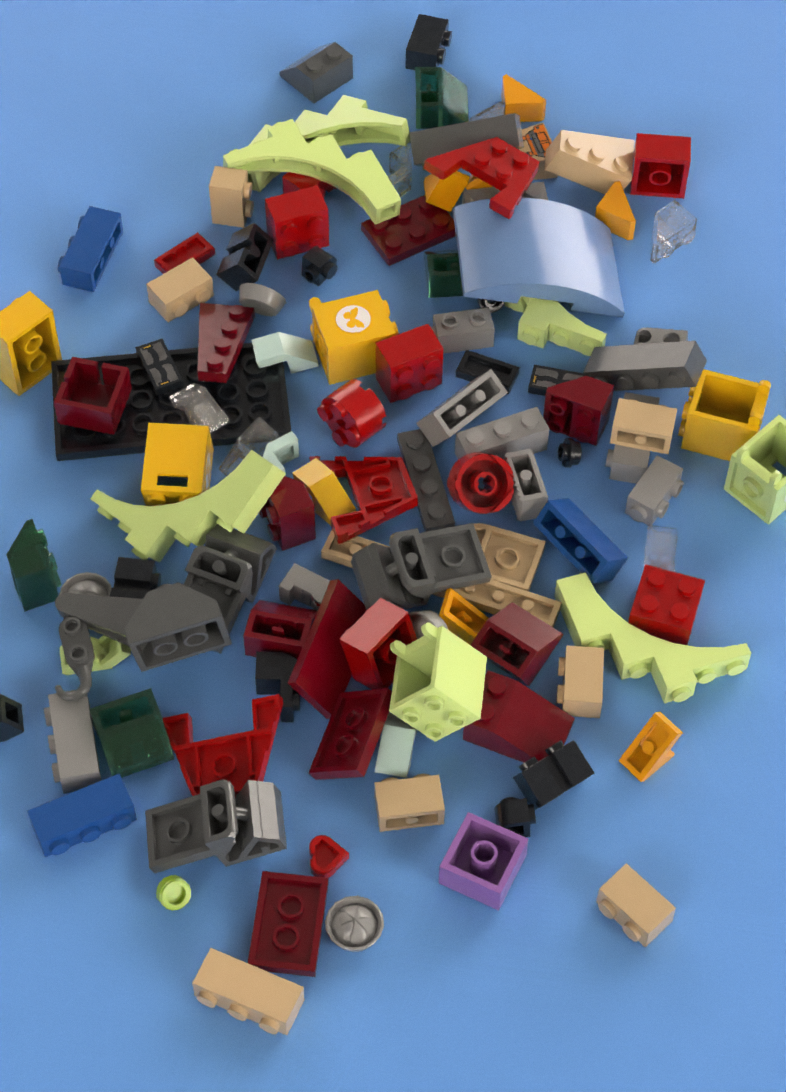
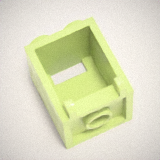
(751, 474)
(437, 682)

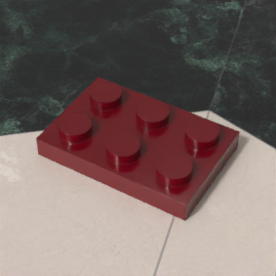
(411, 232)
(351, 734)
(288, 923)

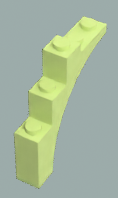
(348, 123)
(322, 159)
(551, 322)
(229, 503)
(635, 652)

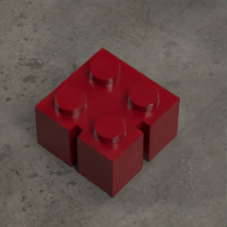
(88, 403)

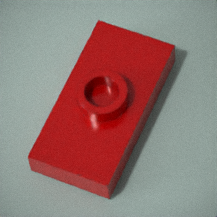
(193, 247)

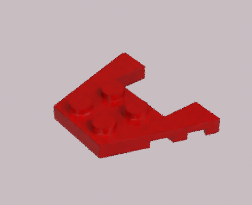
(493, 163)
(379, 489)
(227, 757)

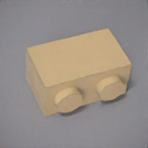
(230, 196)
(180, 290)
(643, 426)
(582, 681)
(409, 802)
(635, 905)

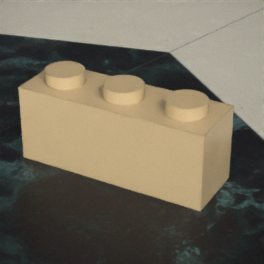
(248, 992)

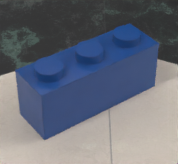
(90, 248)
(580, 540)
(82, 815)

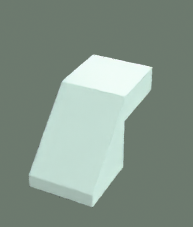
(284, 347)
(282, 450)
(395, 747)

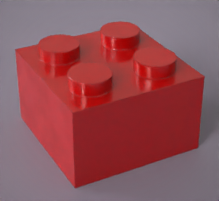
(660, 165)
(297, 221)
(409, 363)
(666, 604)
(369, 641)

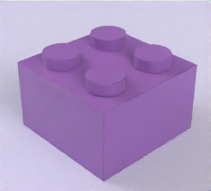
(483, 861)

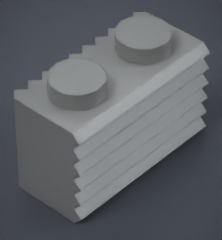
(529, 489)

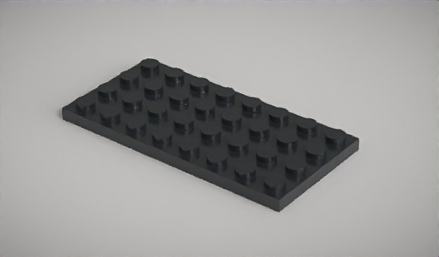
(245, 397)

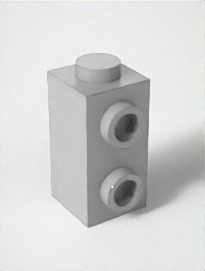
(464, 330)
(654, 490)

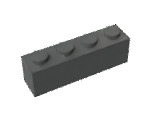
(451, 137)
(647, 365)

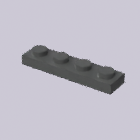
(426, 479)

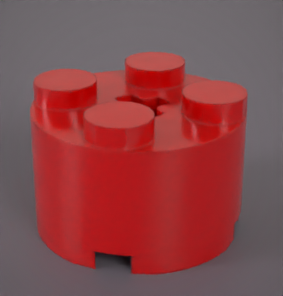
(352, 414)
(497, 481)

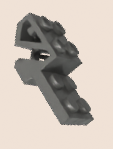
(420, 565)
(229, 570)
(217, 826)

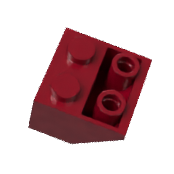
(579, 408)
(290, 514)
(277, 628)
(517, 642)

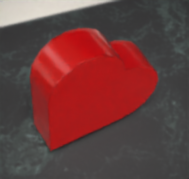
(326, 856)

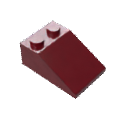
(517, 720)

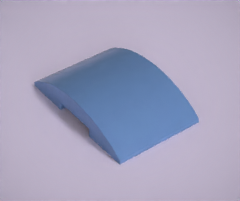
(539, 254)

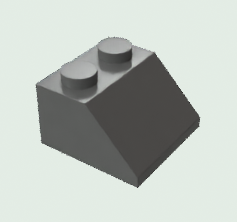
(320, 71)

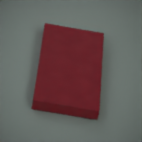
(322, 665)

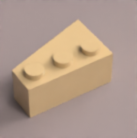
(591, 159)

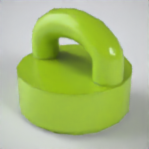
(173, 892)

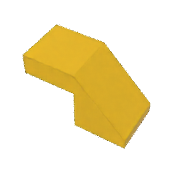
(325, 489)

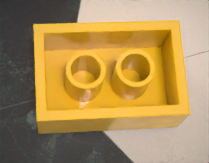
(27, 343)

